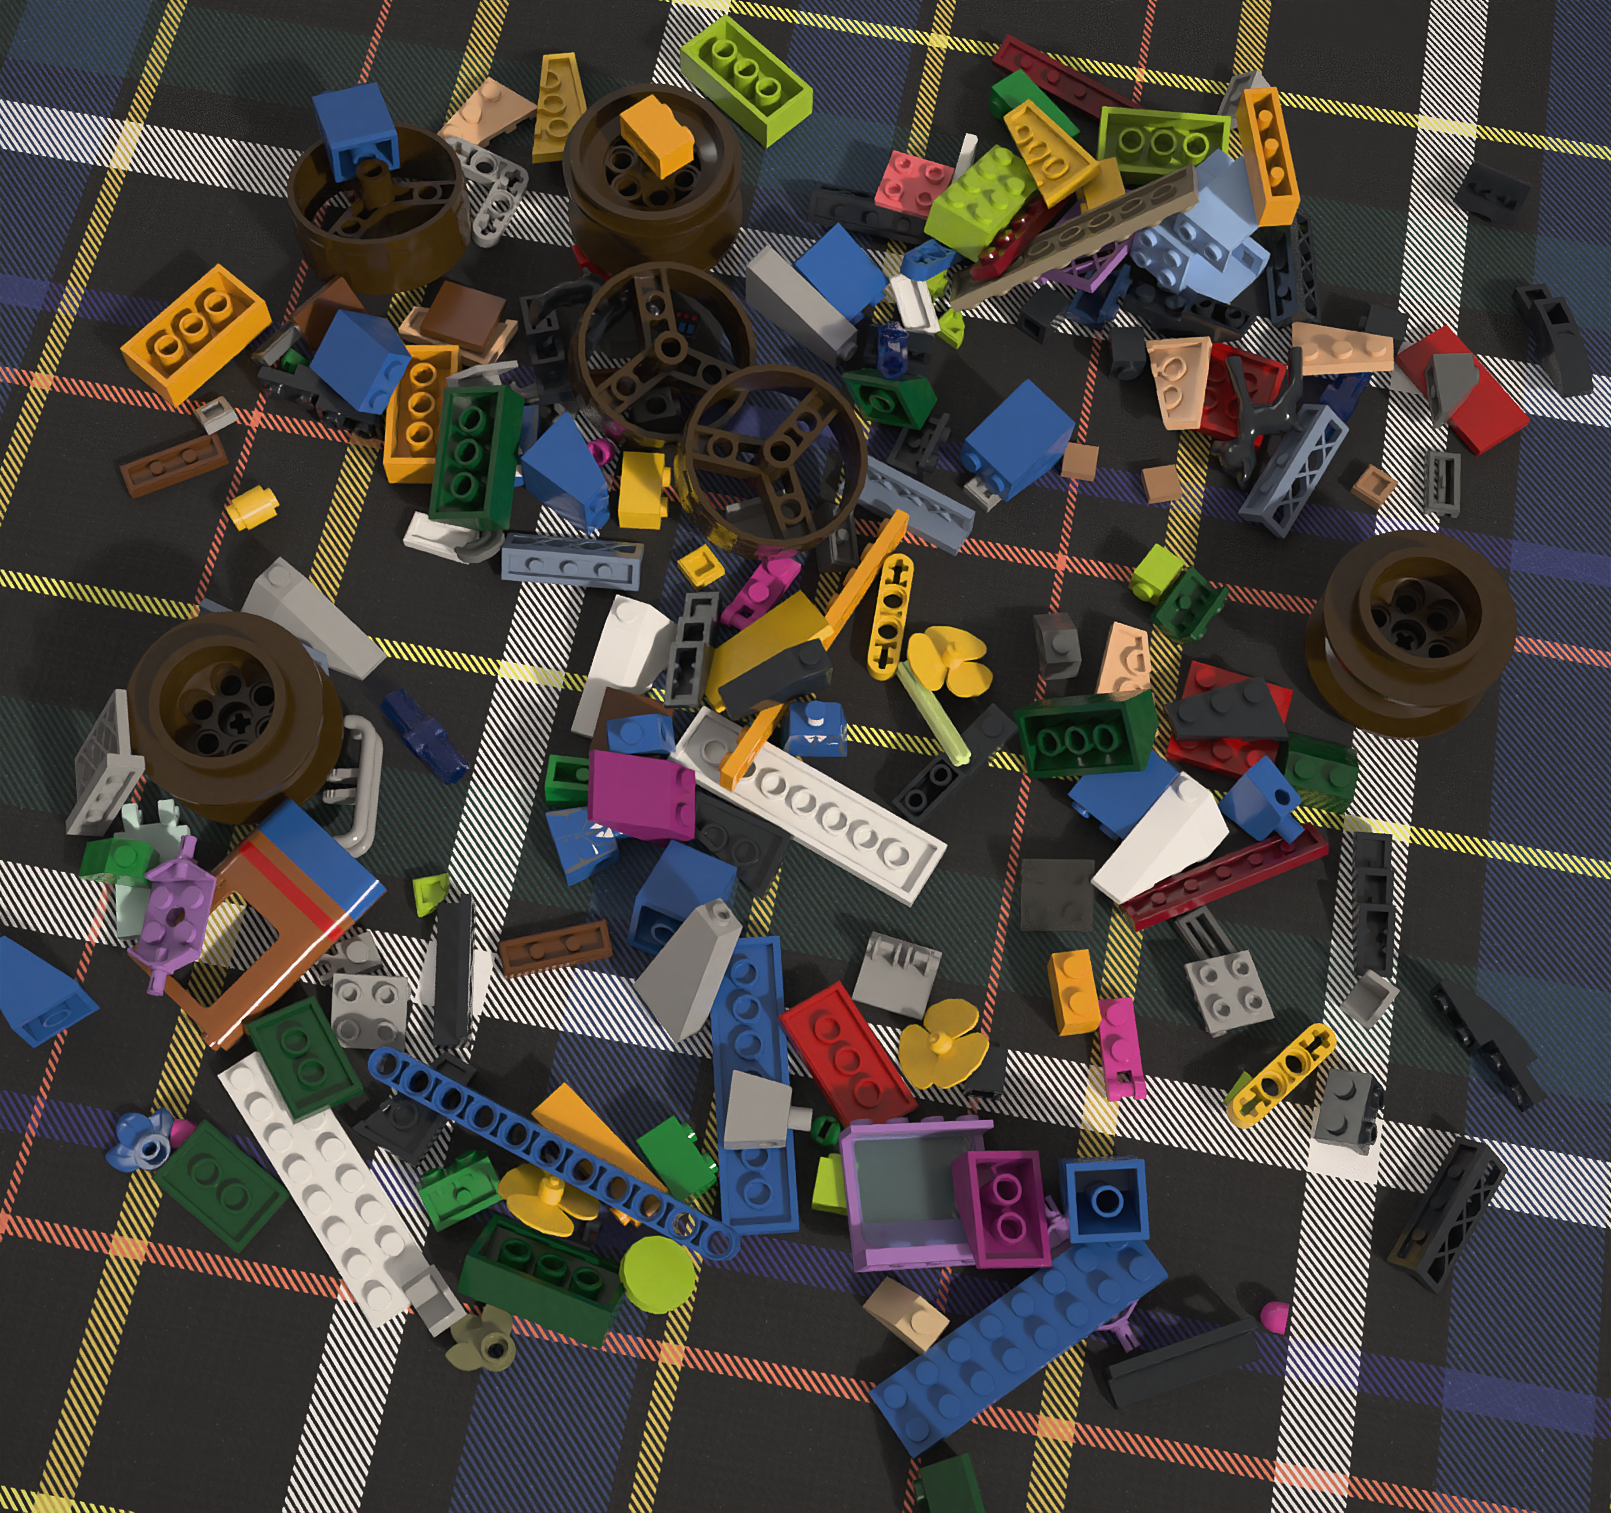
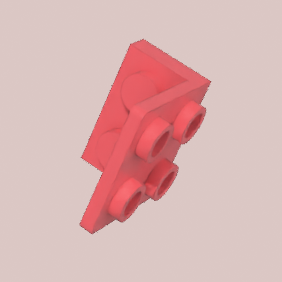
(912, 184)

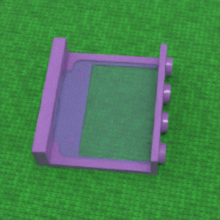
(904, 1191)

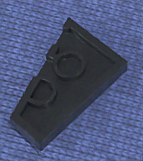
(1229, 712)

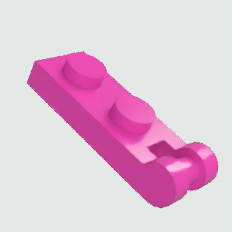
(761, 592)
(1120, 1049)

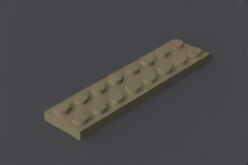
(1083, 236)

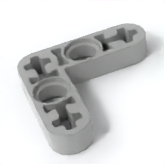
(497, 181)

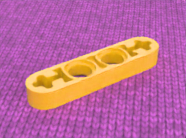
(890, 616)
(1281, 1075)

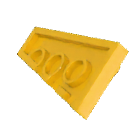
(559, 106)
(1050, 154)

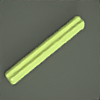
(934, 716)

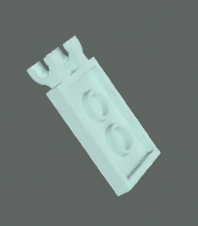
(166, 839)

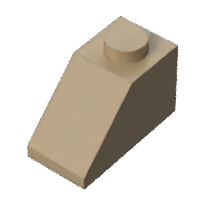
(906, 1315)

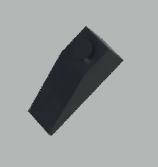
(778, 680)

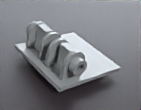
(897, 975)
(1228, 992)
(370, 1010)

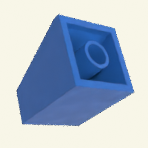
(355, 129)
(842, 273)
(361, 360)
(1018, 441)
(566, 476)
(1123, 798)
(672, 892)
(38, 996)
(1104, 1198)

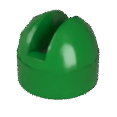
(291, 360)
(832, 1134)

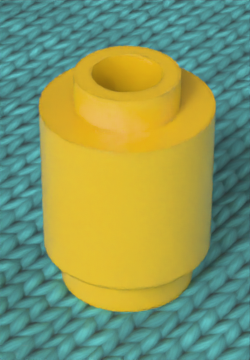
(252, 508)

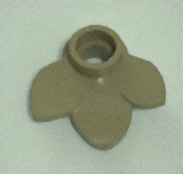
(477, 1336)

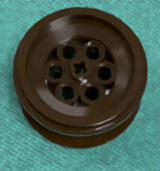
(617, 192)
(1385, 674)
(283, 750)

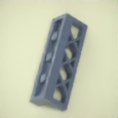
(1291, 462)
(931, 513)
(572, 561)

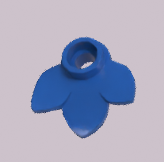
(139, 1138)

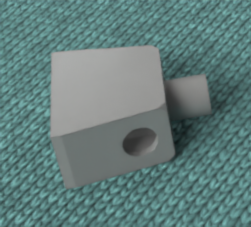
(761, 1113)

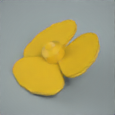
(943, 654)
(939, 1055)
(538, 1196)

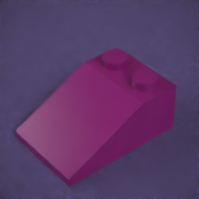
(642, 797)
(1002, 1208)

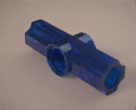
(892, 350)
(1343, 396)
(424, 736)

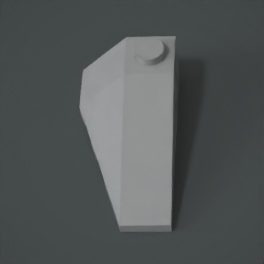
(313, 619)

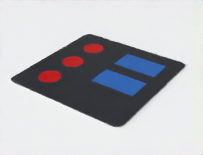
(687, 322)

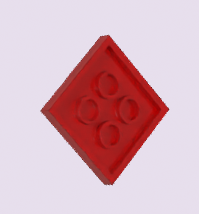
(1219, 410)
(1224, 756)

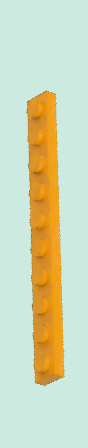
(839, 610)

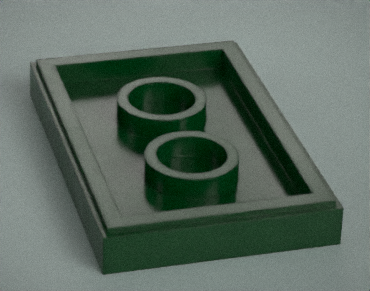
(303, 1059)
(221, 1186)

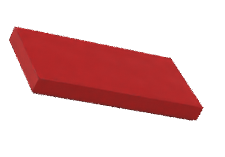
(1488, 412)
(846, 1058)

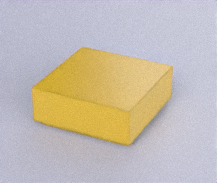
(701, 567)

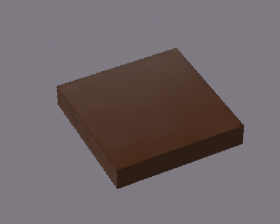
(318, 312)
(463, 317)
(623, 704)

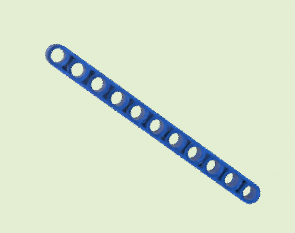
(534, 1147)

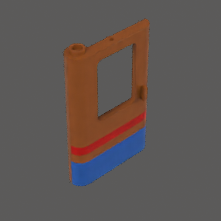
(304, 890)

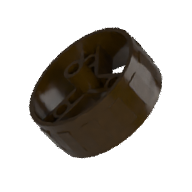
(369, 237)
(658, 359)
(773, 460)

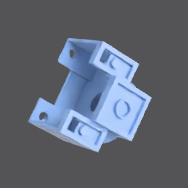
(1210, 243)

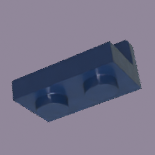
(1100, 306)

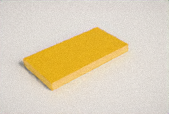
(781, 628)

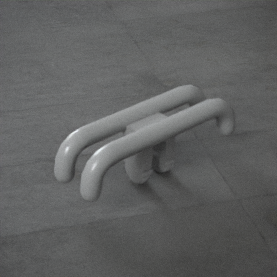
(366, 794)

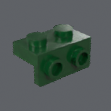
(1188, 607)

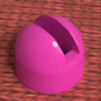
(602, 447)
(181, 1131)
(1275, 1316)

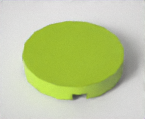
(657, 1274)

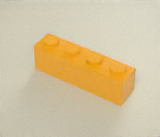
(1267, 157)
(574, 1120)

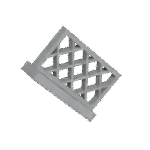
(104, 770)

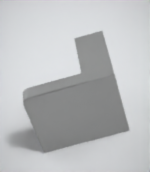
(1369, 999)
(434, 1300)

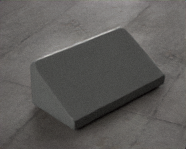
(840, 549)

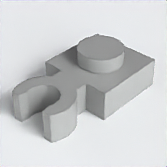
(354, 956)

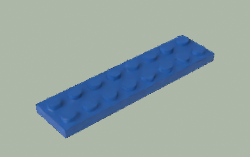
(754, 1183)
(1014, 1339)

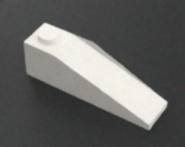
(628, 657)
(1173, 834)

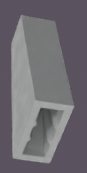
(798, 308)
(690, 969)

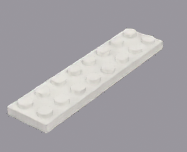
(814, 809)
(333, 1193)

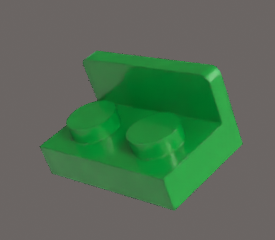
(459, 1189)

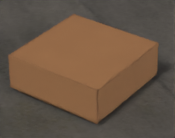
(1079, 461)
(1161, 484)
(1374, 487)

